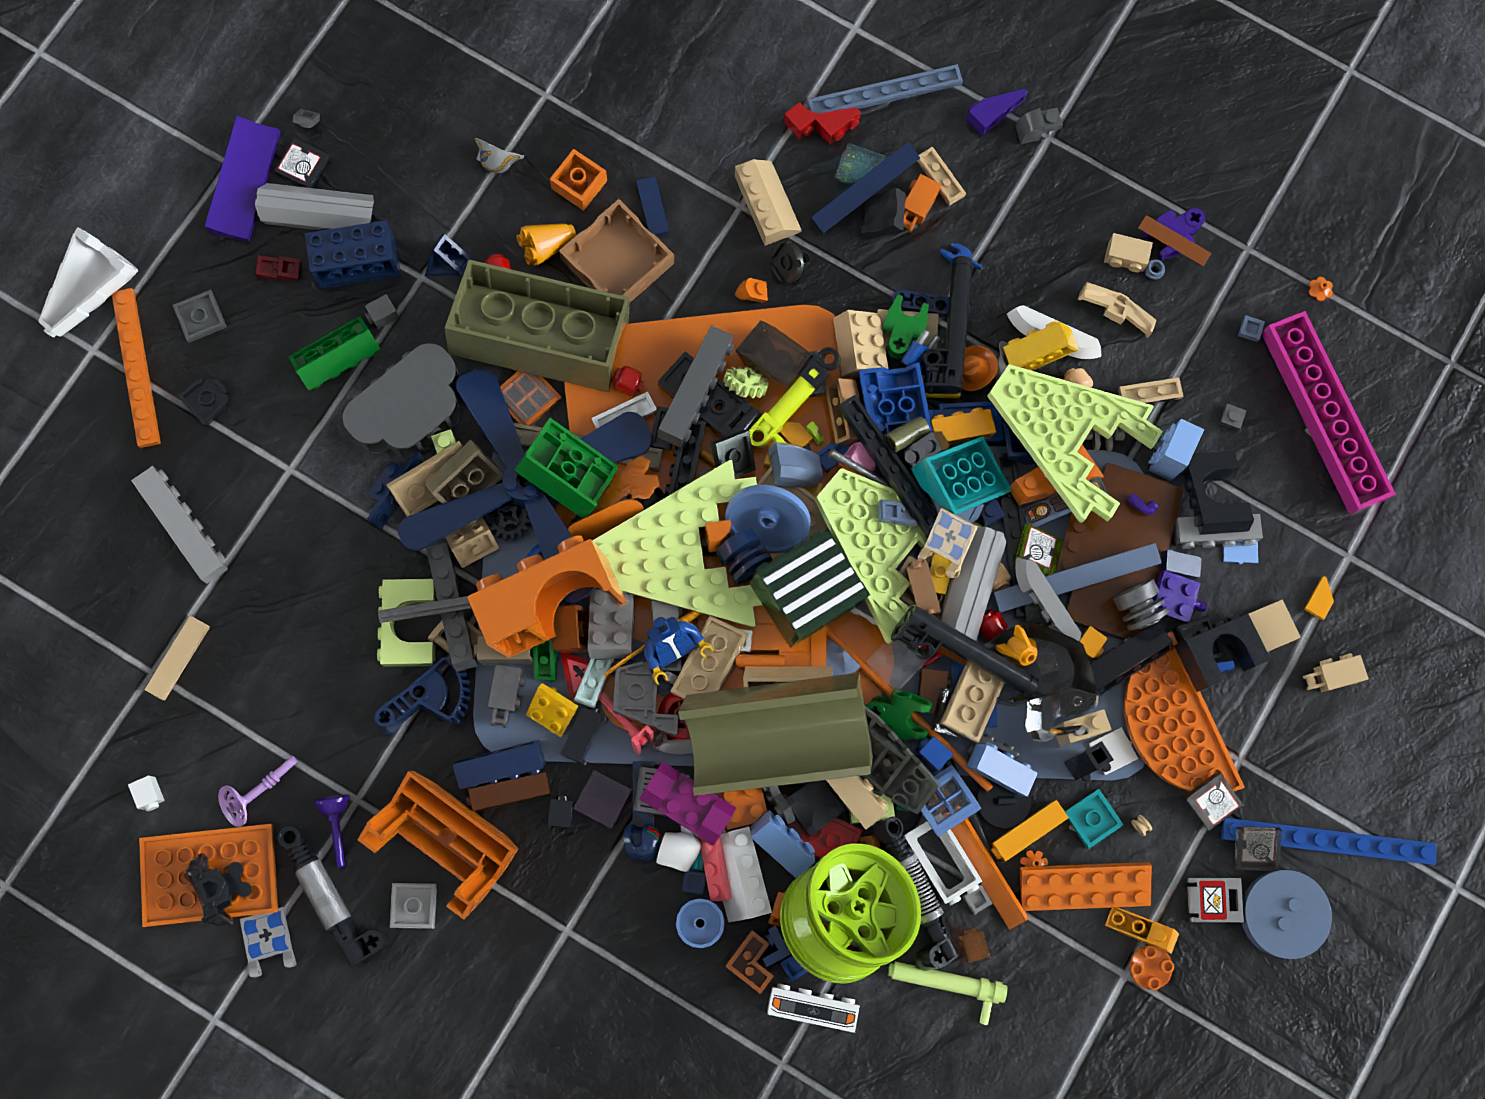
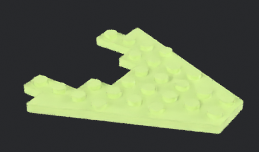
(1054, 420)
(871, 546)
(662, 555)

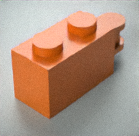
(920, 200)

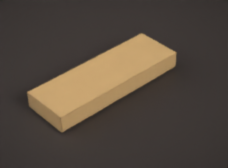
(939, 172)

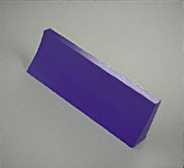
(242, 173)

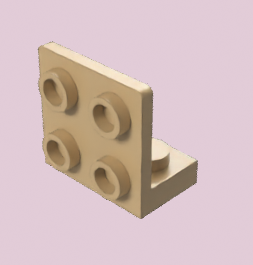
(472, 542)

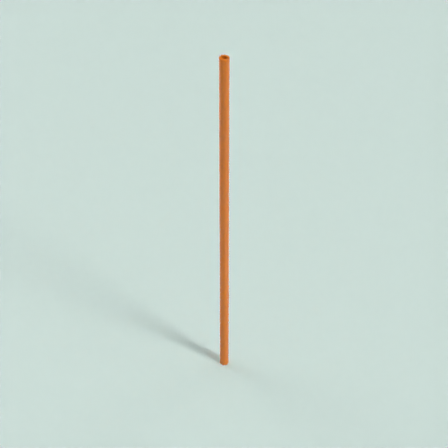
(958, 758)

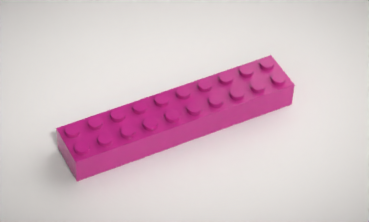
(1327, 413)

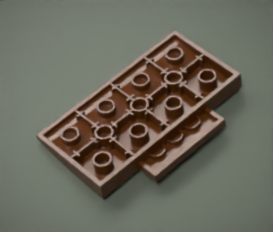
(1123, 532)

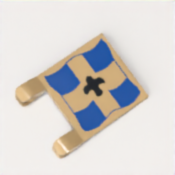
(950, 539)

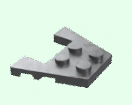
(637, 693)

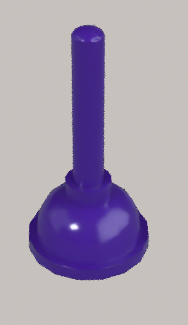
(333, 807)

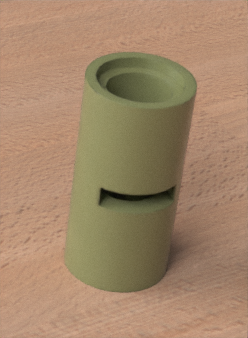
(908, 433)

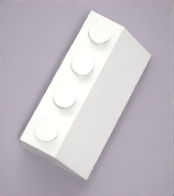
(744, 876)

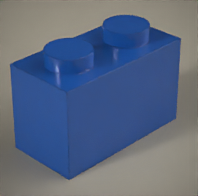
(932, 754)

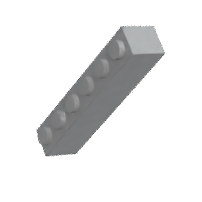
(179, 524)

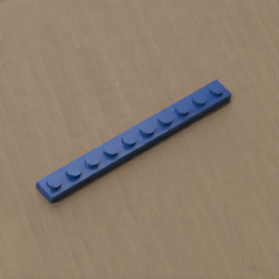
(1342, 842)

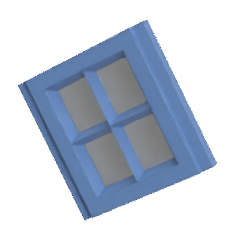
(949, 803)

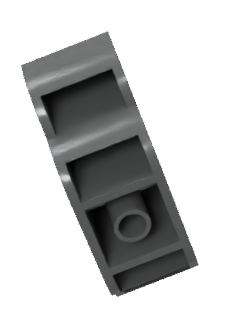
(406, 404)

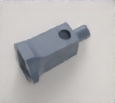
(839, 660)

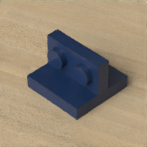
(775, 940)

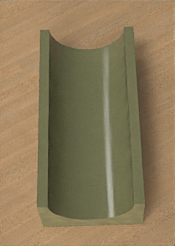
(536, 325)
(778, 734)

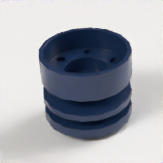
(743, 555)

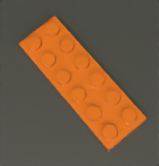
(1085, 886)

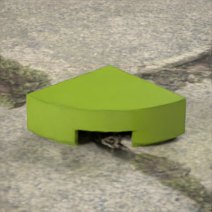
(812, 430)

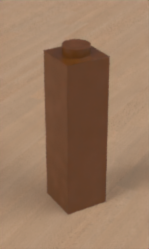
(508, 792)

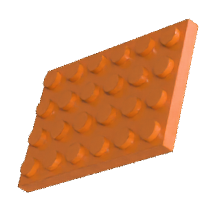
(172, 899)

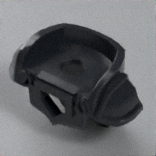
(216, 889)

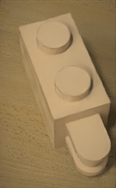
(1337, 674)

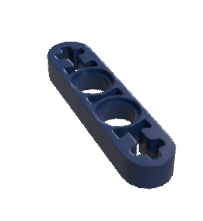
(930, 299)

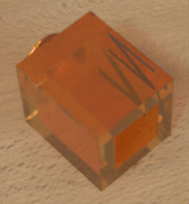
(974, 945)

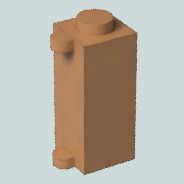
(923, 586)

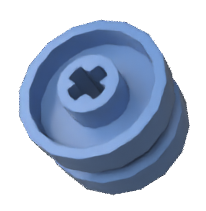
(705, 935)

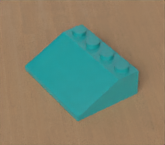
(962, 476)

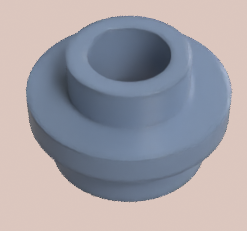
(1158, 265)

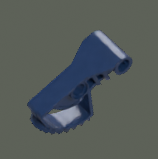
(434, 699)

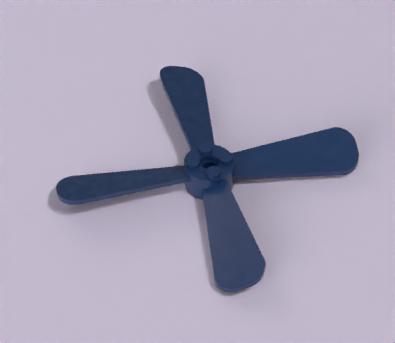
(479, 389)

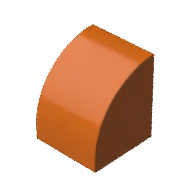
(717, 533)

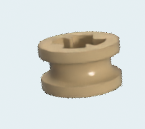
(1141, 825)

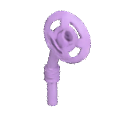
(239, 802)

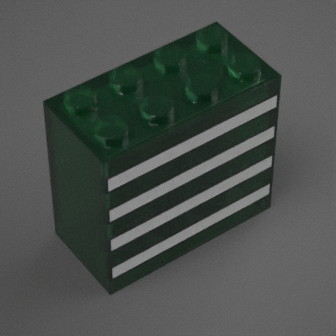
(808, 587)

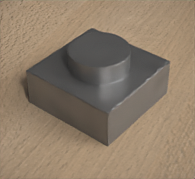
(306, 118)
(1232, 417)

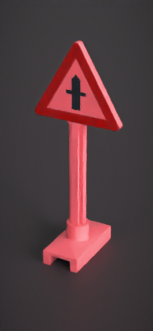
(574, 671)

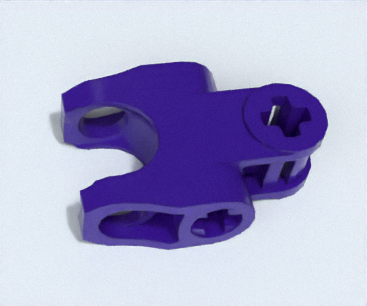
(1180, 224)

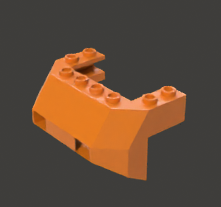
(447, 834)

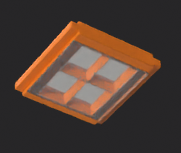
(528, 397)

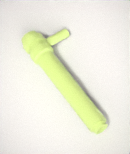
(981, 988)

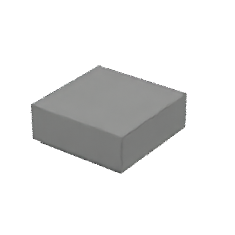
(977, 900)

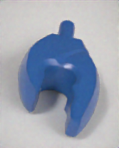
(962, 251)

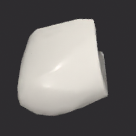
(678, 850)

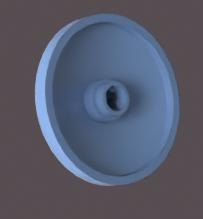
(772, 513)

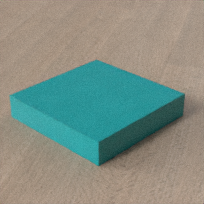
(1093, 818)

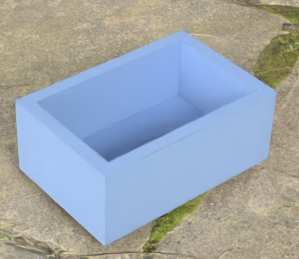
(1175, 449)

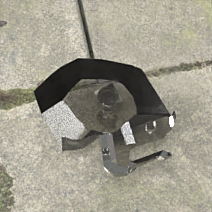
(1064, 682)

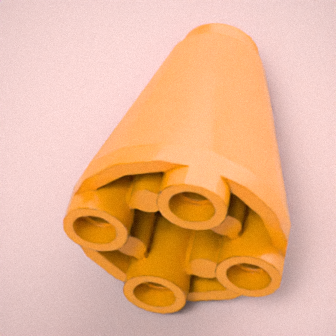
(544, 240)

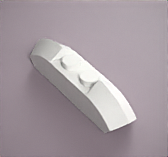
(1028, 320)

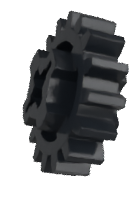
(506, 525)

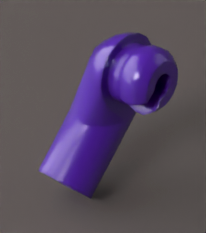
(1141, 507)

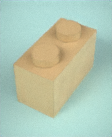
(1128, 252)

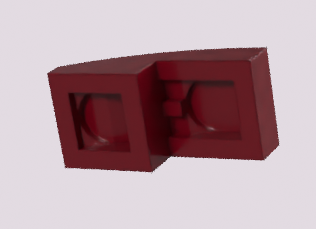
(277, 268)

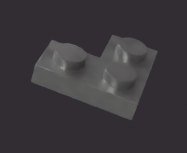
(781, 807)

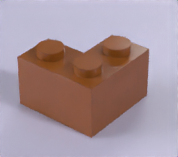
(745, 965)

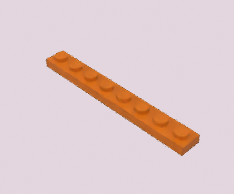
(136, 368)

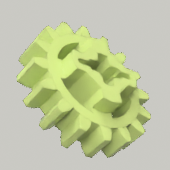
(745, 382)

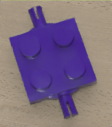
(1179, 595)

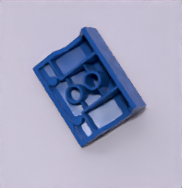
(894, 396)

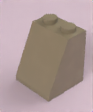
(489, 657)

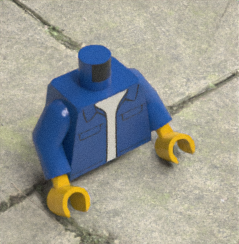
(669, 642)

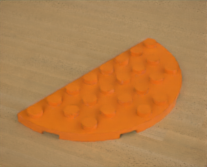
(1174, 726)

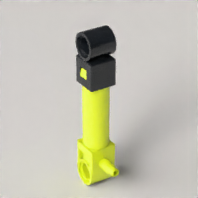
(811, 378)

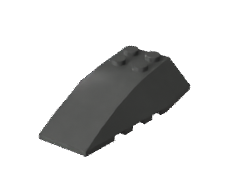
(896, 769)

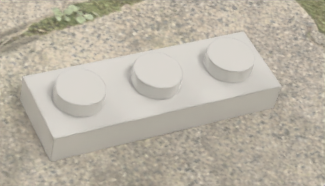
(641, 404)

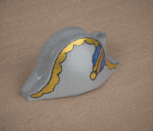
(494, 158)

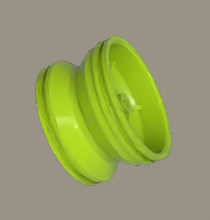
(886, 903)

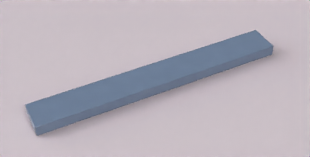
(888, 90)
(1084, 575)

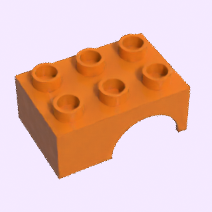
(521, 608)

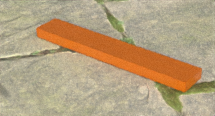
(991, 877)

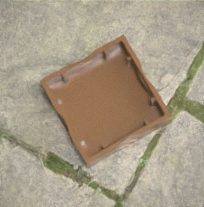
(617, 254)

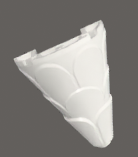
(83, 282)

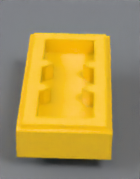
(938, 569)

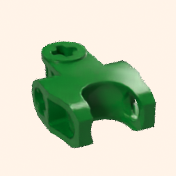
(903, 327)
(897, 713)

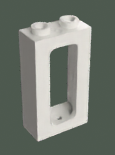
(971, 877)

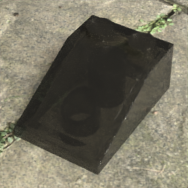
(773, 354)

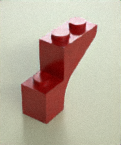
(829, 124)

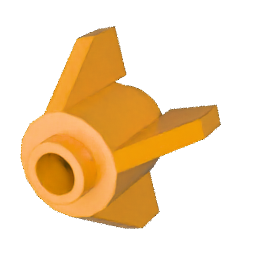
(1019, 648)

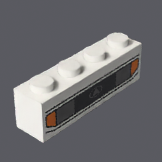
(813, 1009)

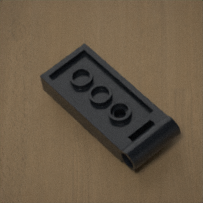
(735, 412)

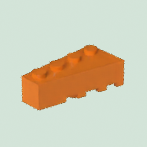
(1036, 486)

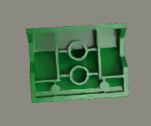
(566, 468)

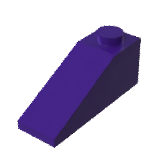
(993, 109)

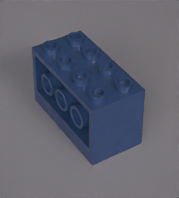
(352, 254)

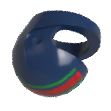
(646, 842)

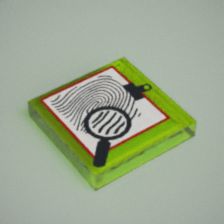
(1039, 547)

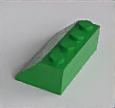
(334, 353)

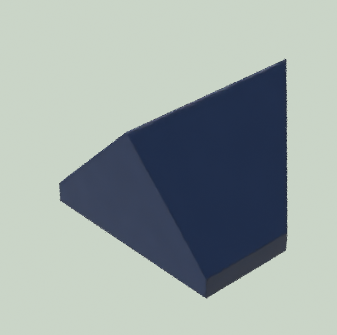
(446, 258)

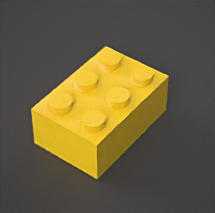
(1041, 346)

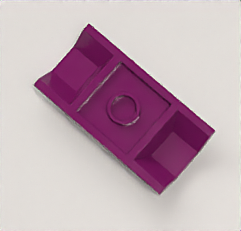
(674, 797)

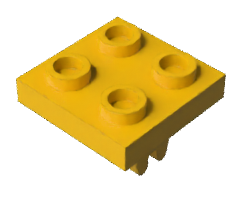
(551, 710)

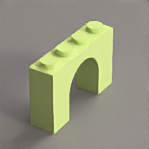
(393, 650)

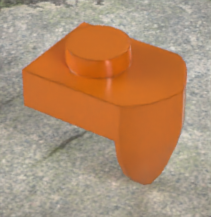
(752, 290)

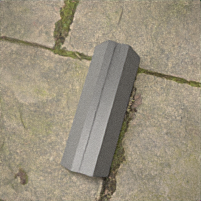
(311, 207)
(970, 591)

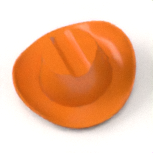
(979, 368)

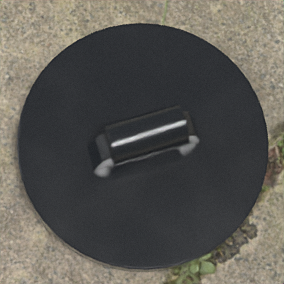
(1003, 807)

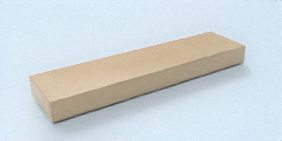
(177, 658)

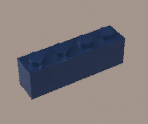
(499, 764)

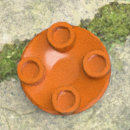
(1151, 967)

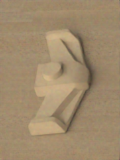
(1118, 307)

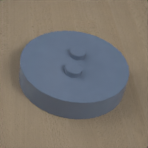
(1286, 914)

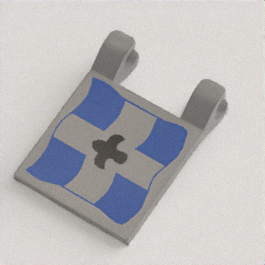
(266, 937)

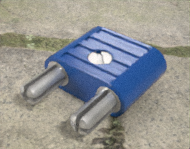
(917, 349)

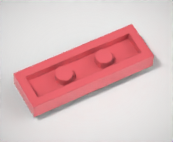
(715, 870)

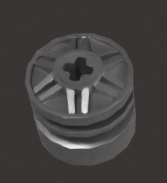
(1141, 605)

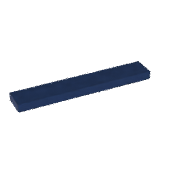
(865, 187)

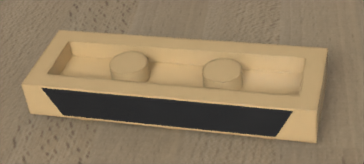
(1153, 391)

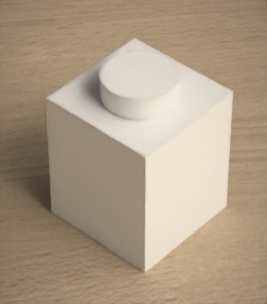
(146, 793)

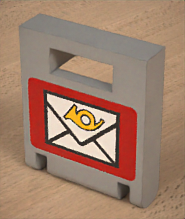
(1211, 900)

